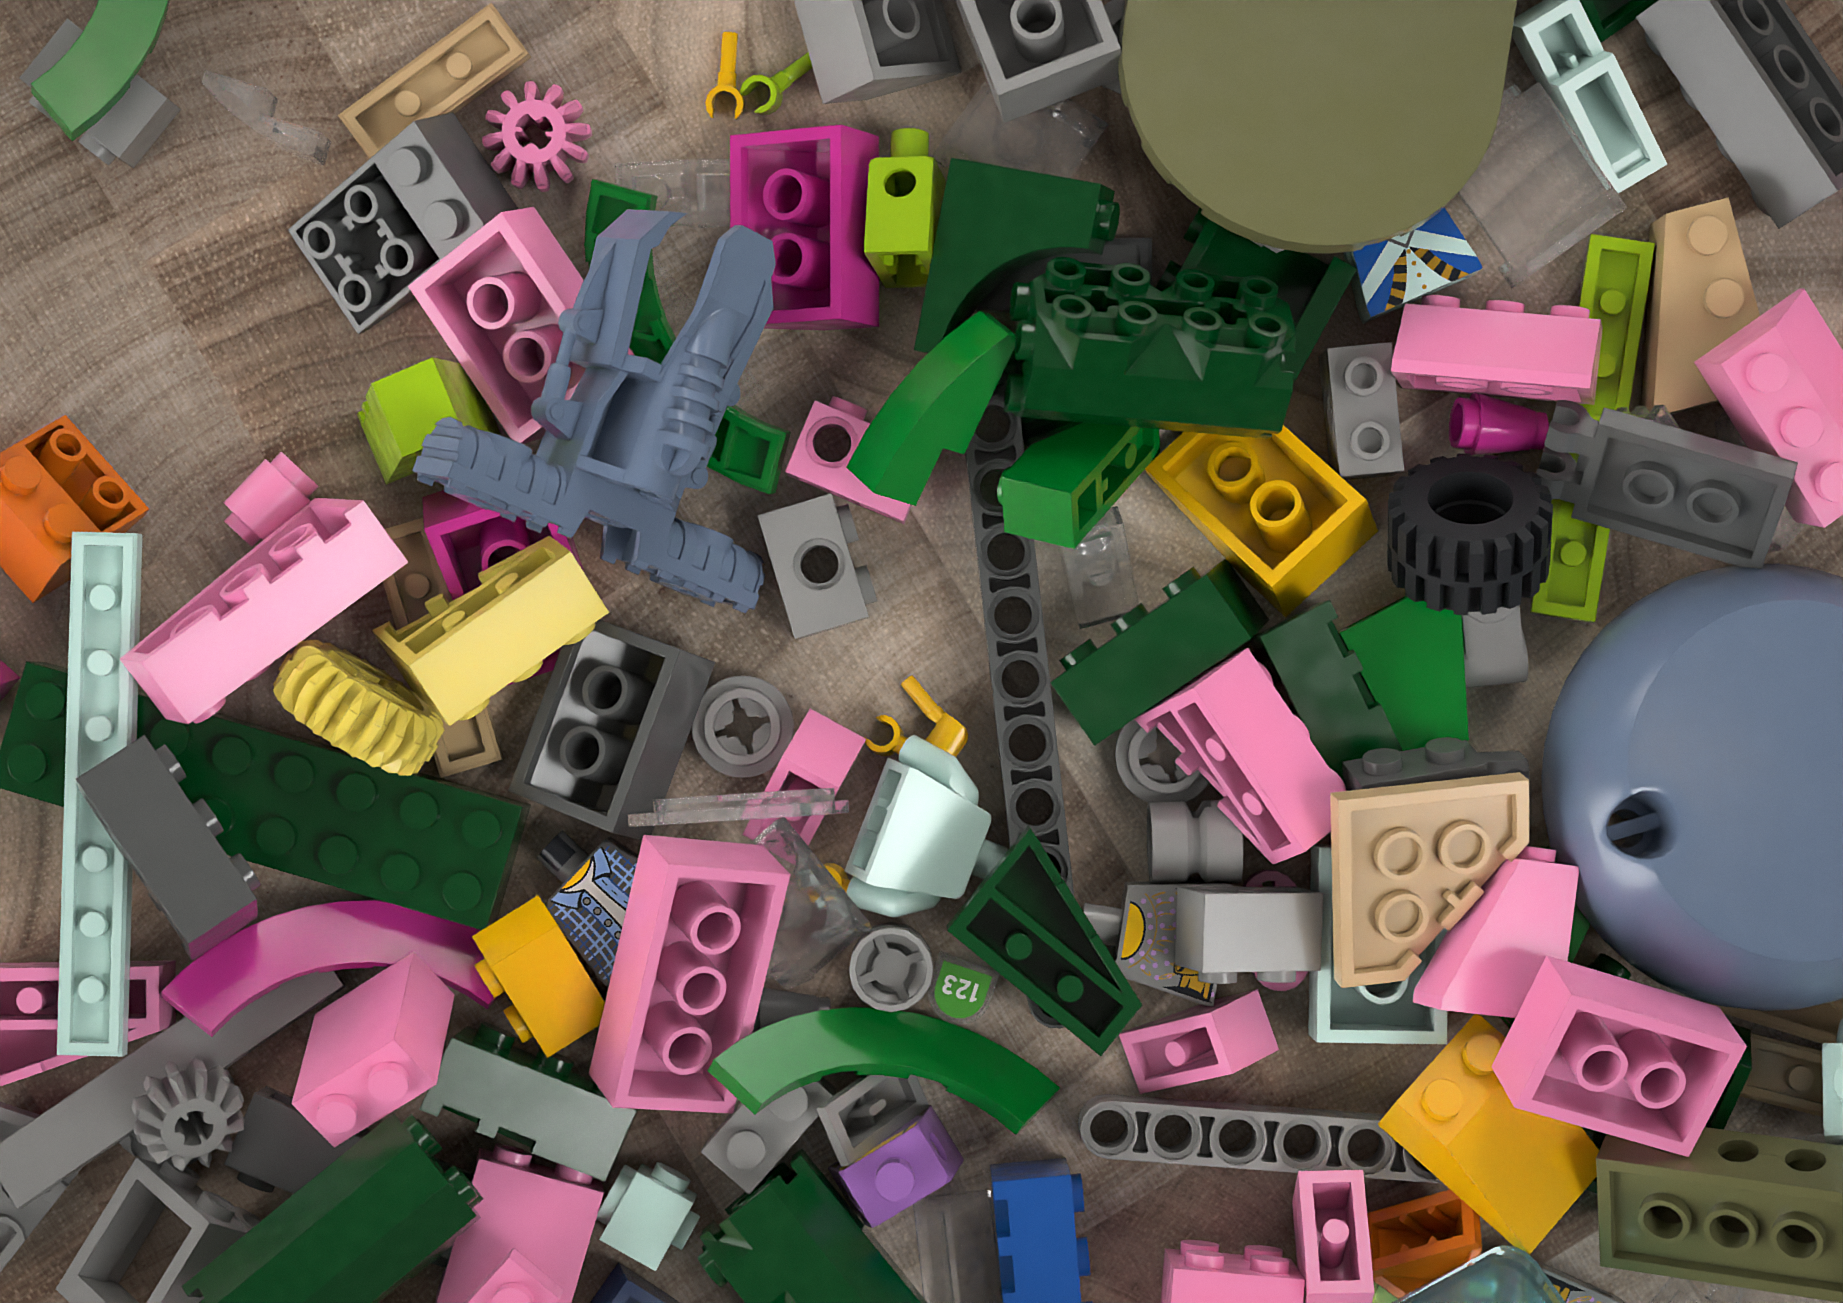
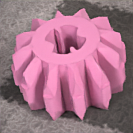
(544, 115)

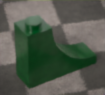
(999, 223)

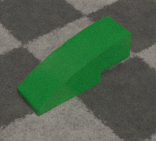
(933, 409)

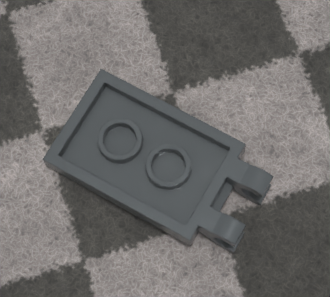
(1666, 483)

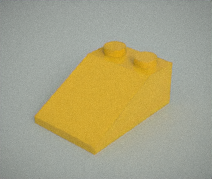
(1266, 508)
(1498, 1159)

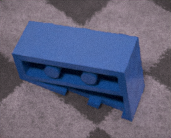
(1037, 1231)

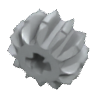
(164, 1120)

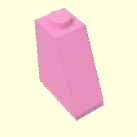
(1504, 938)

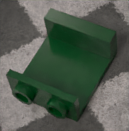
(1301, 279)

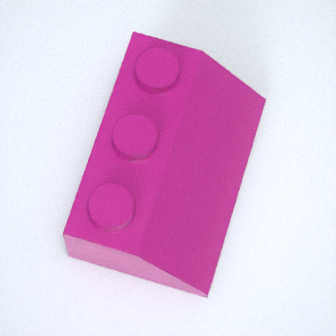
(811, 201)

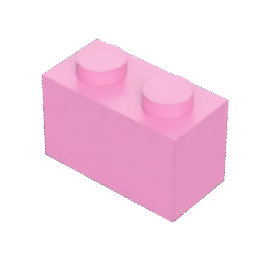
(1333, 1236)

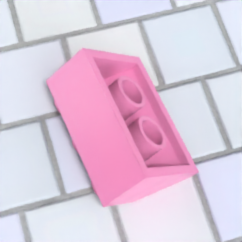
(1498, 350)
(1786, 399)

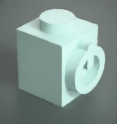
(648, 1213)

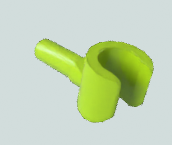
(777, 83)

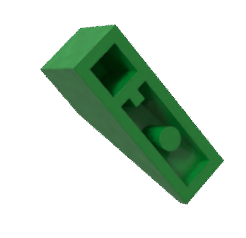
(1073, 480)

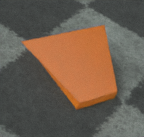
(1422, 1241)

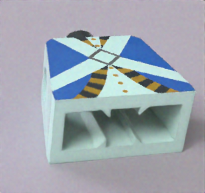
(1410, 267)

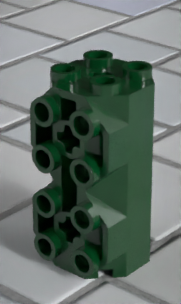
(1124, 354)
(350, 1229)
(800, 1245)

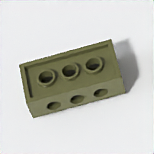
(1728, 1214)

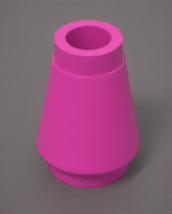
(1495, 426)

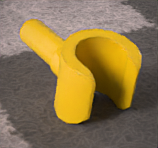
(727, 75)
(948, 732)

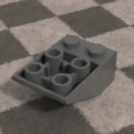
(399, 217)

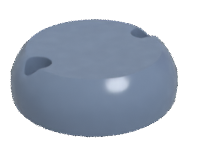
(1723, 747)

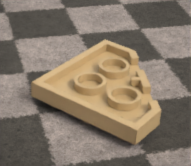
(1415, 865)

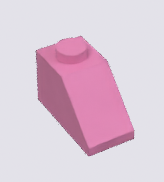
(814, 759)
(1199, 1042)

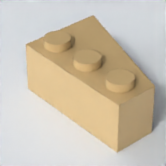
(1693, 302)

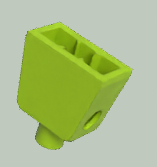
(903, 210)

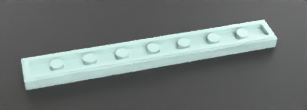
(98, 725)

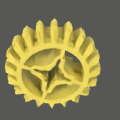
(358, 707)

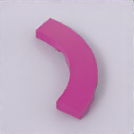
(322, 941)

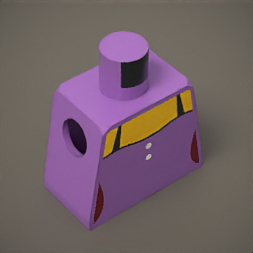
(899, 1169)

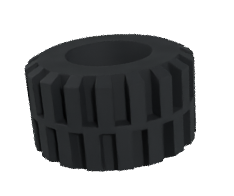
(1469, 534)

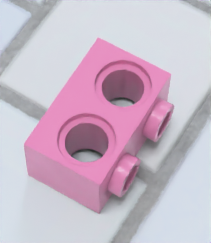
(834, 476)

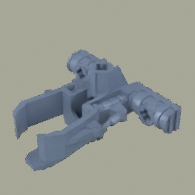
(632, 425)

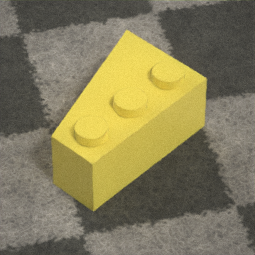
(495, 631)

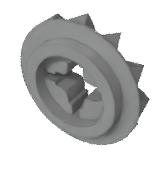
(728, 753)
(1147, 780)

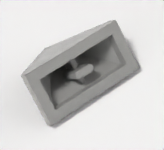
(869, 1113)

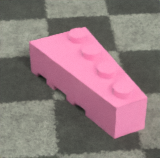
(263, 607)

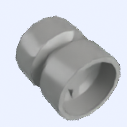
(1191, 843)
(891, 967)

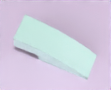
(1588, 89)

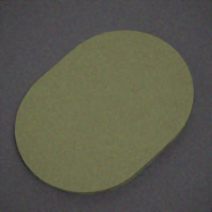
(1316, 114)

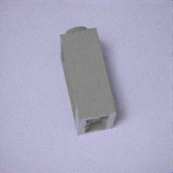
(128, 1221)

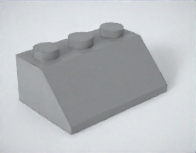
(876, 46)

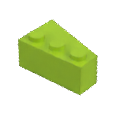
(408, 405)

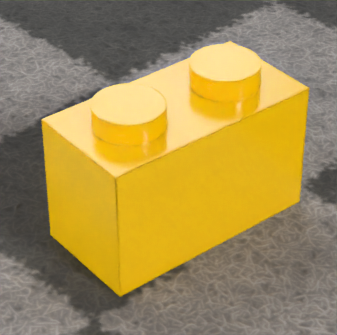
(540, 975)

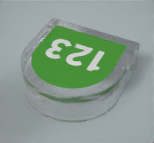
(961, 989)

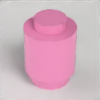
(268, 498)

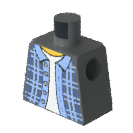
(592, 896)

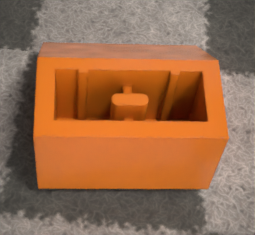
(47, 491)

